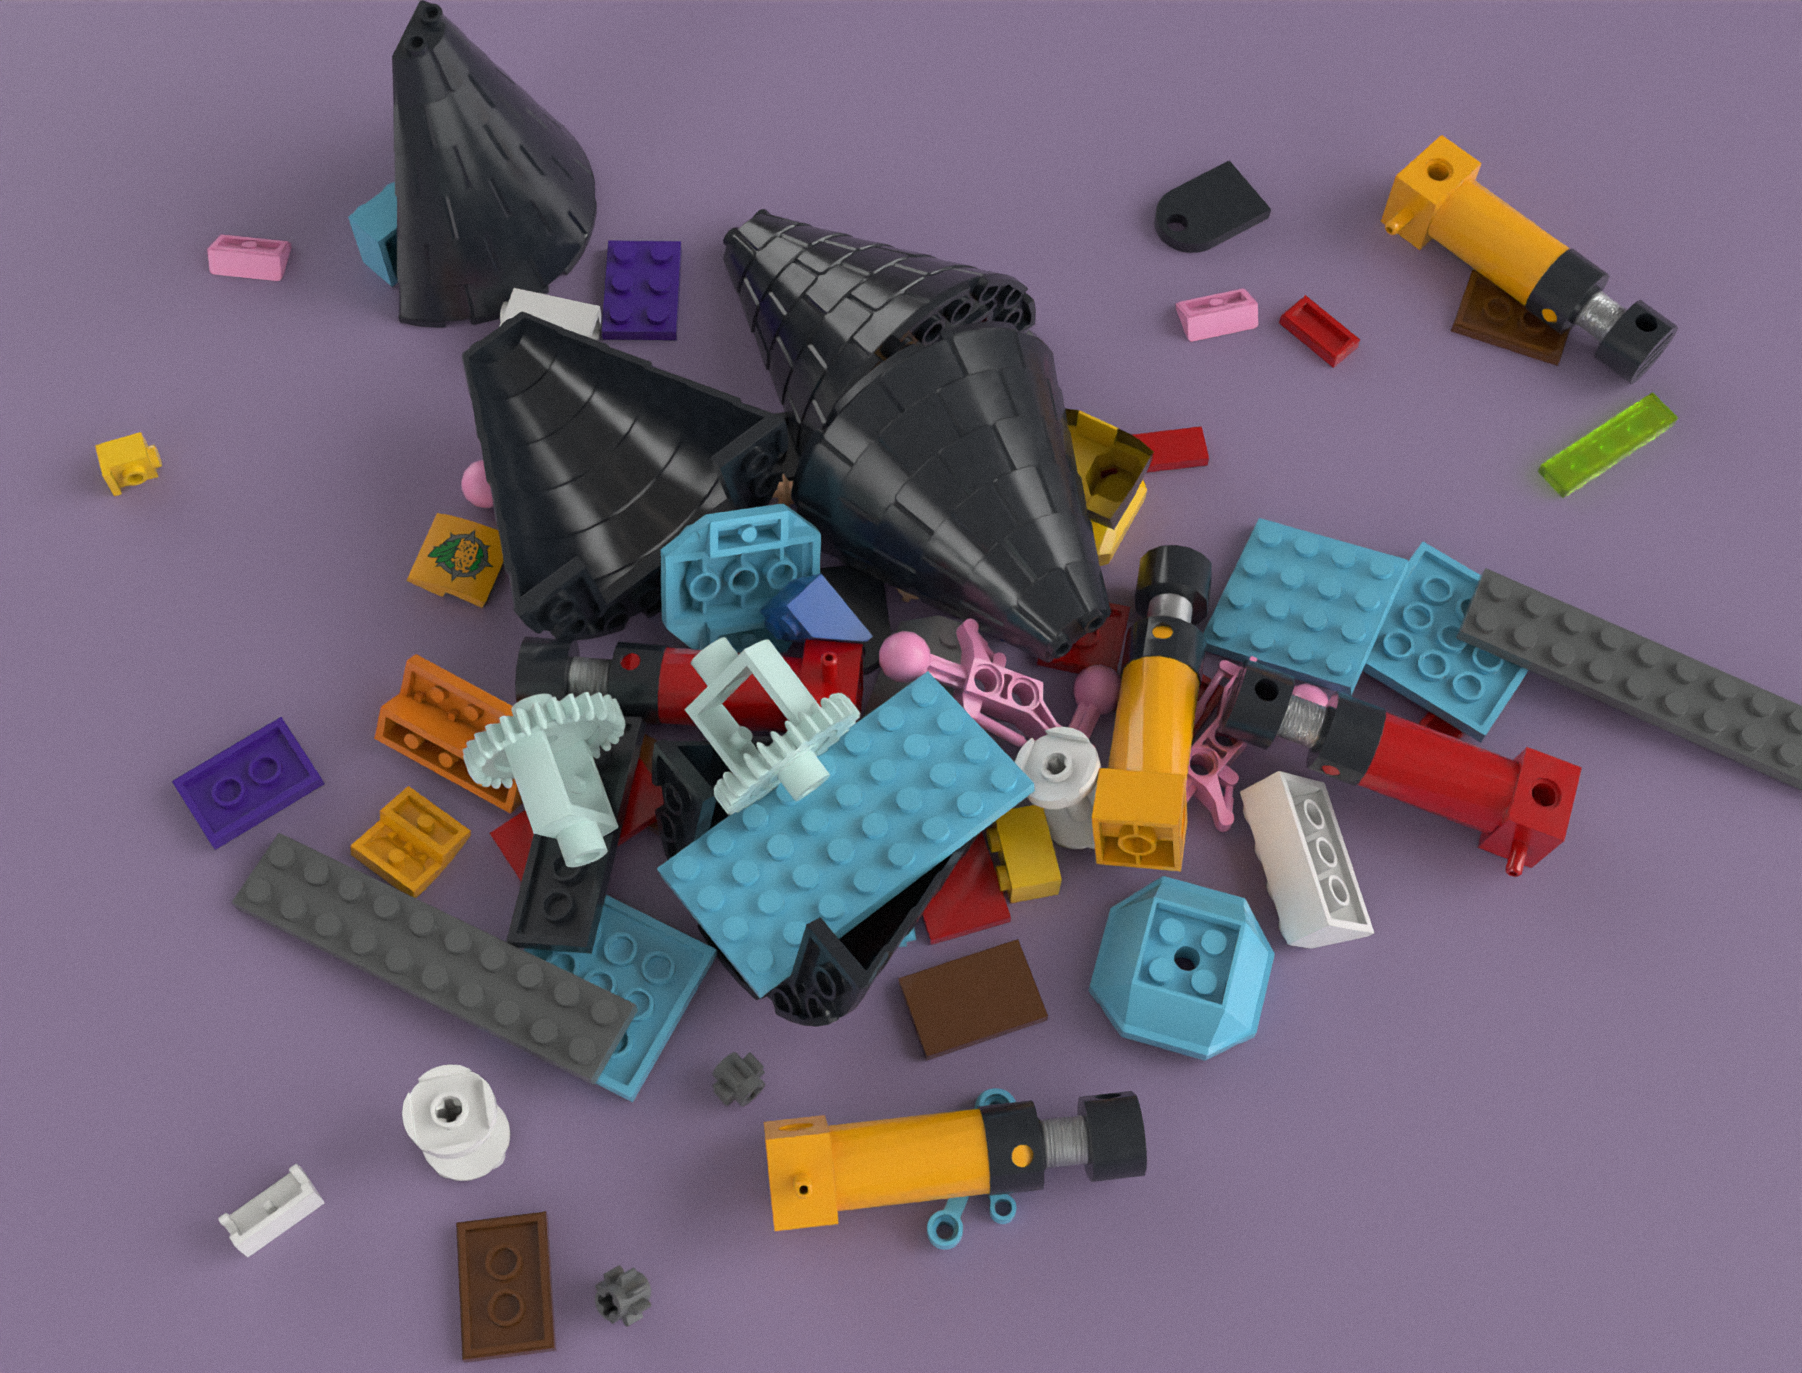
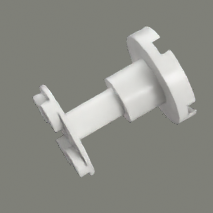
(1065, 783)
(456, 1123)

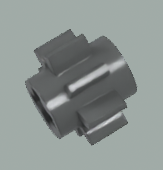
(738, 1079)
(623, 1295)

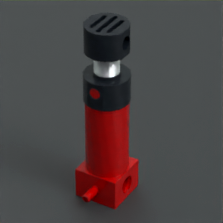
(662, 683)
(1514, 803)

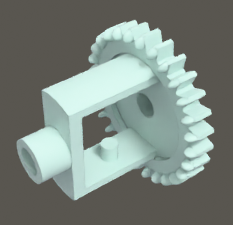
(551, 756)
(790, 757)

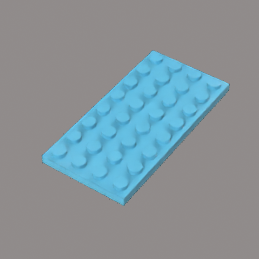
(897, 803)

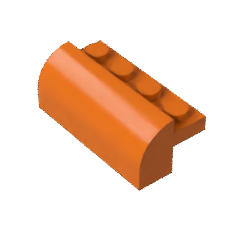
(435, 721)

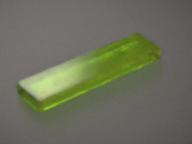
(1607, 445)

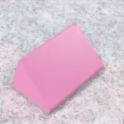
(248, 257)
(1218, 314)

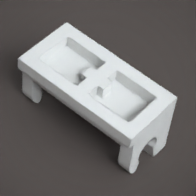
(272, 1211)

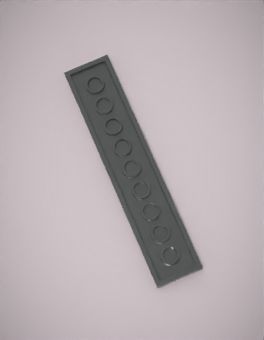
(1636, 676)
(437, 958)

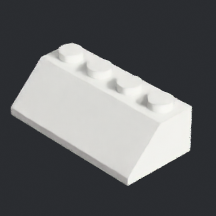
(1305, 861)

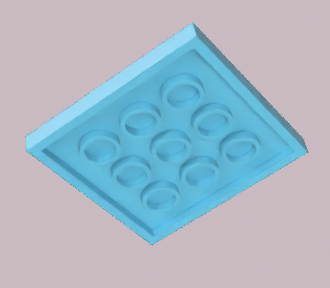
(1305, 605)
(1424, 658)
(648, 967)

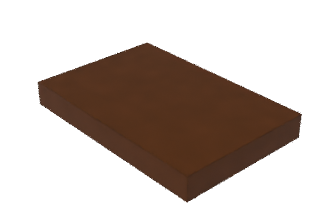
(1502, 321)
(972, 999)
(505, 1287)

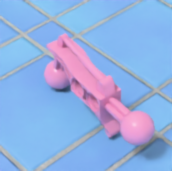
(907, 657)
(1219, 758)

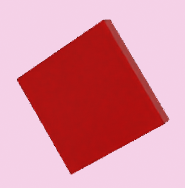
(1098, 647)

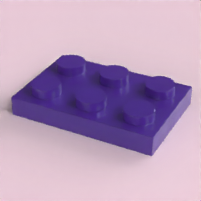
(642, 290)
(248, 783)

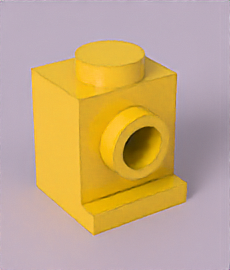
(127, 461)

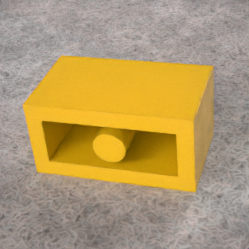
(1025, 854)

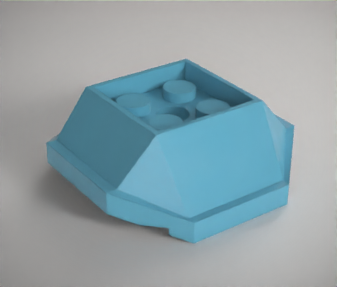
(699, 568)
(1176, 1008)

